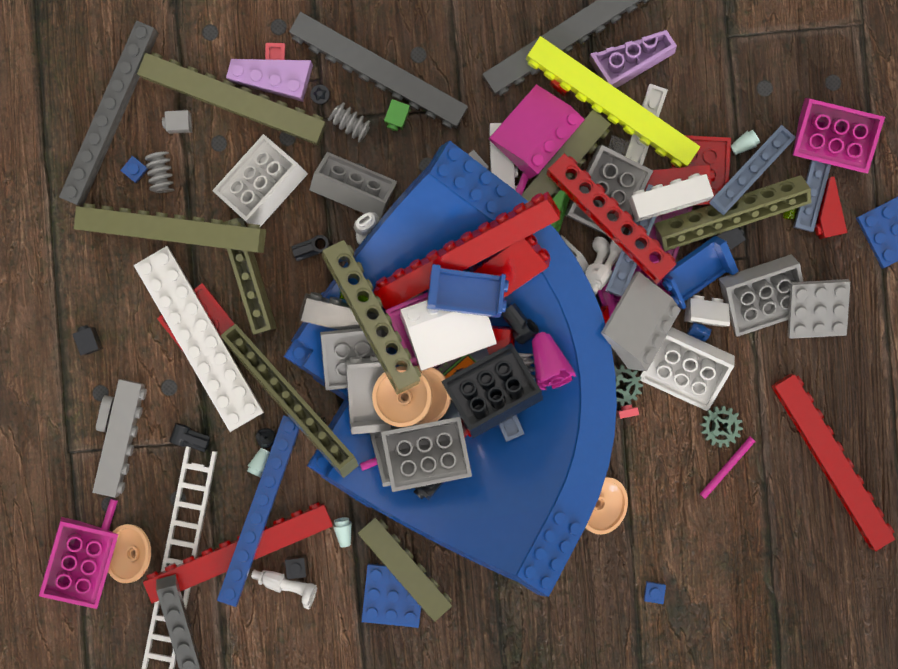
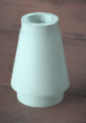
(746, 142)
(258, 463)
(342, 529)

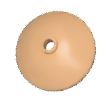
(440, 397)
(394, 409)
(609, 508)
(130, 554)

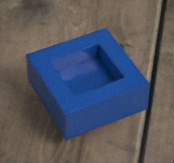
(134, 169)
(699, 331)
(654, 592)

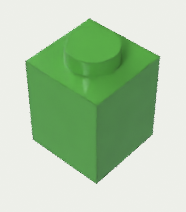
(396, 115)

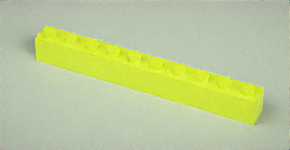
(612, 102)

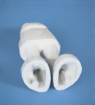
(364, 225)
(599, 273)
(278, 582)

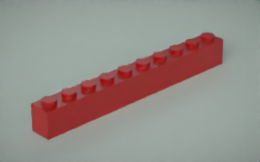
(469, 249)
(833, 462)
(217, 561)

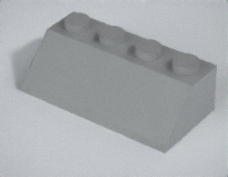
(352, 185)

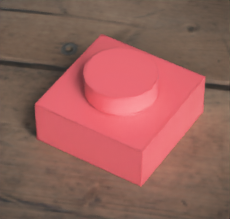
(275, 51)
(627, 411)

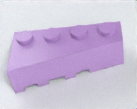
(629, 60)
(277, 77)

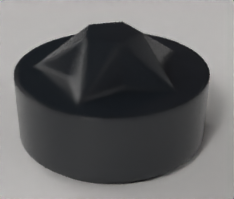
(320, 94)
(265, 437)

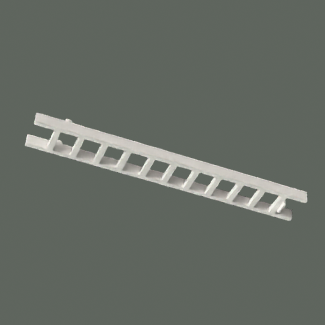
(178, 503)

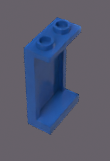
(699, 270)
(467, 292)

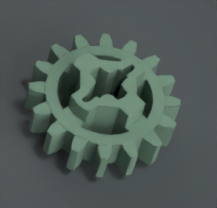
(632, 381)
(727, 421)

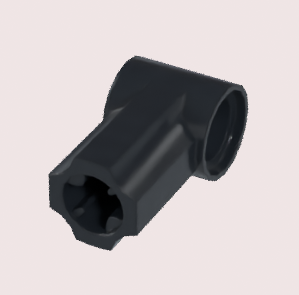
(309, 248)
(522, 328)
(184, 436)

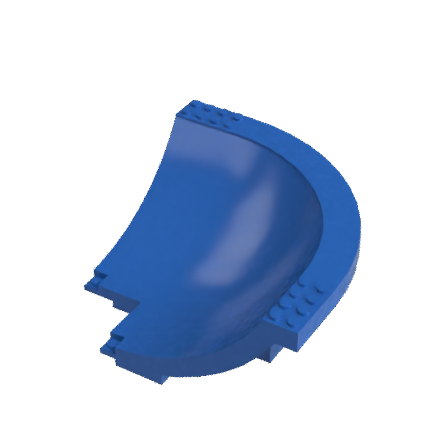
(527, 493)

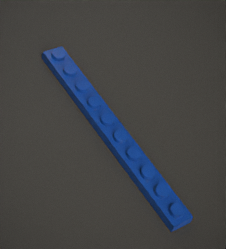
(259, 512)

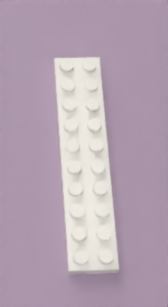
(199, 338)

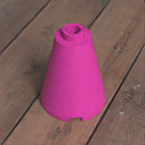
(550, 363)

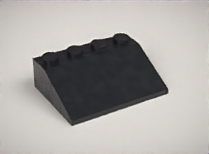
(492, 390)

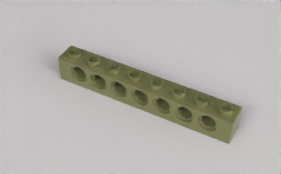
(748, 209)
(399, 380)

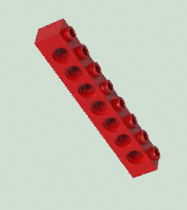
(598, 215)

